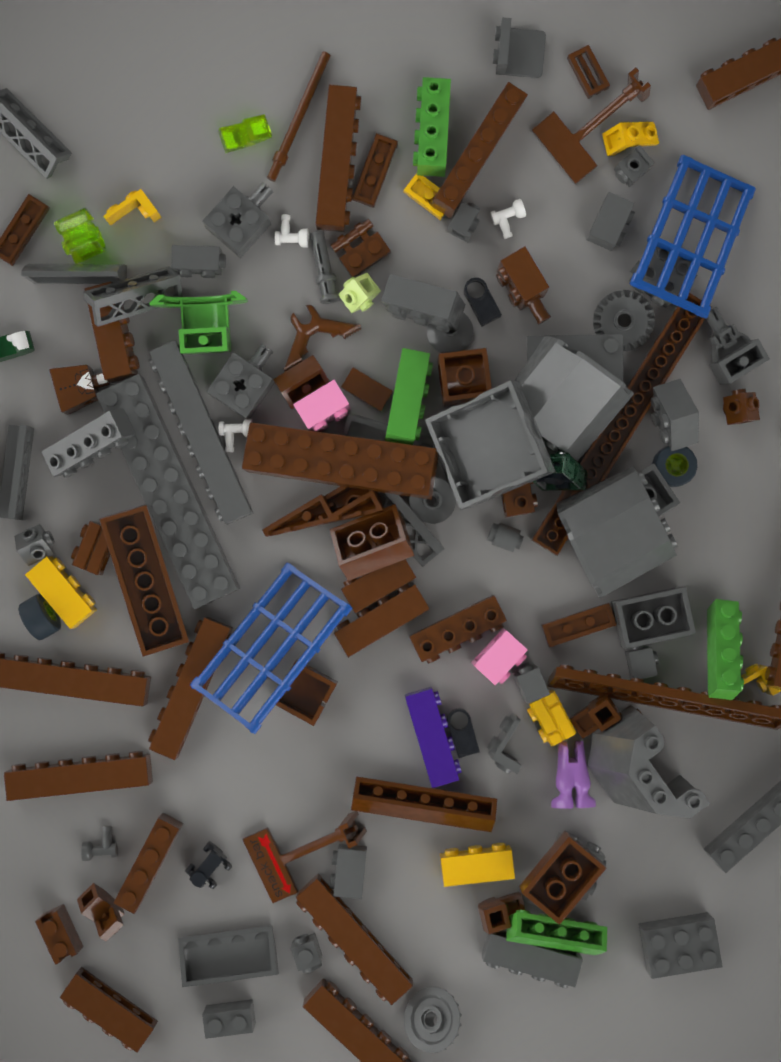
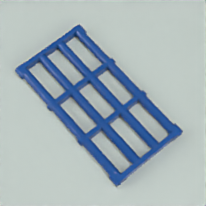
(690, 211)
(266, 671)

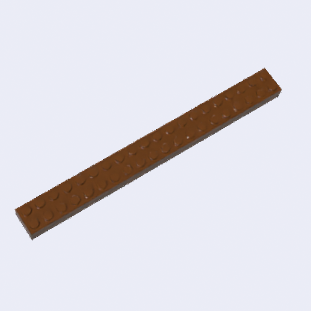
(611, 442)

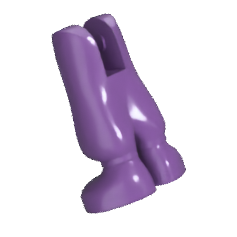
(572, 774)

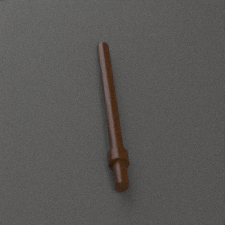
(280, 157)

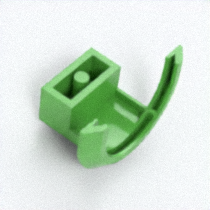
(203, 321)

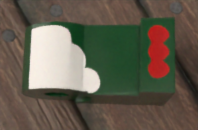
(15, 345)

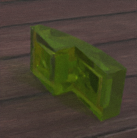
(245, 134)

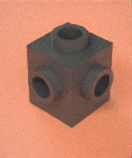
(34, 544)

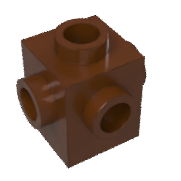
(741, 407)

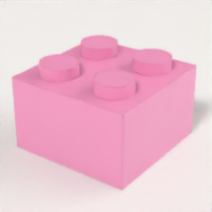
(323, 407)
(499, 657)

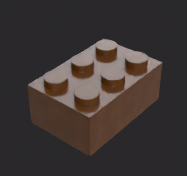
(371, 542)
(562, 877)

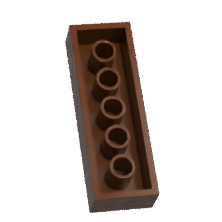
(144, 580)

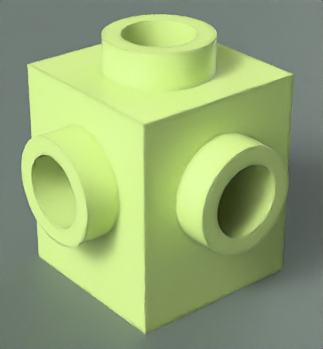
(359, 293)

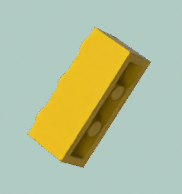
(61, 591)
(477, 864)

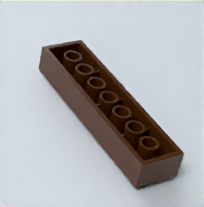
(341, 460)

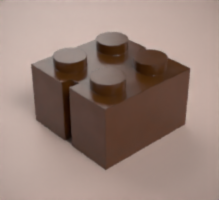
(307, 694)

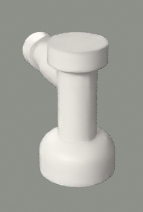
(501, 217)
(285, 236)
(229, 430)

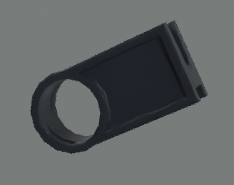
(484, 306)
(464, 738)

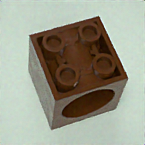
(463, 376)

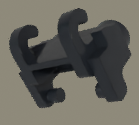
(208, 866)

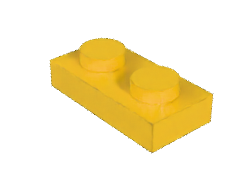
(423, 192)

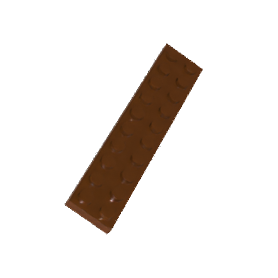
(663, 697)

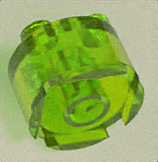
(80, 236)

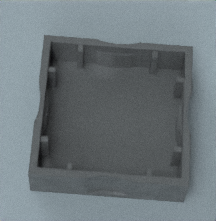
(490, 445)

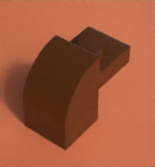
(597, 715)
(100, 908)
(496, 911)

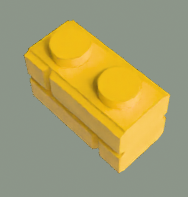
(552, 719)

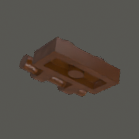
(363, 255)

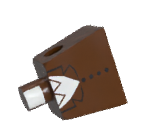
(76, 387)

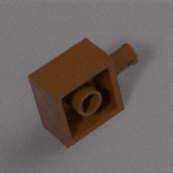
(524, 283)

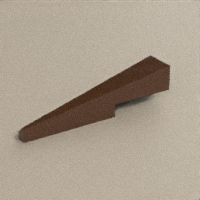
(335, 506)

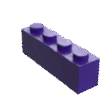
(432, 738)

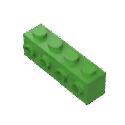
(433, 126)
(408, 396)
(723, 649)
(568, 936)

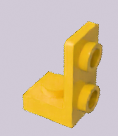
(629, 135)
(132, 200)
(758, 671)

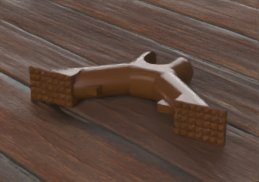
(316, 325)

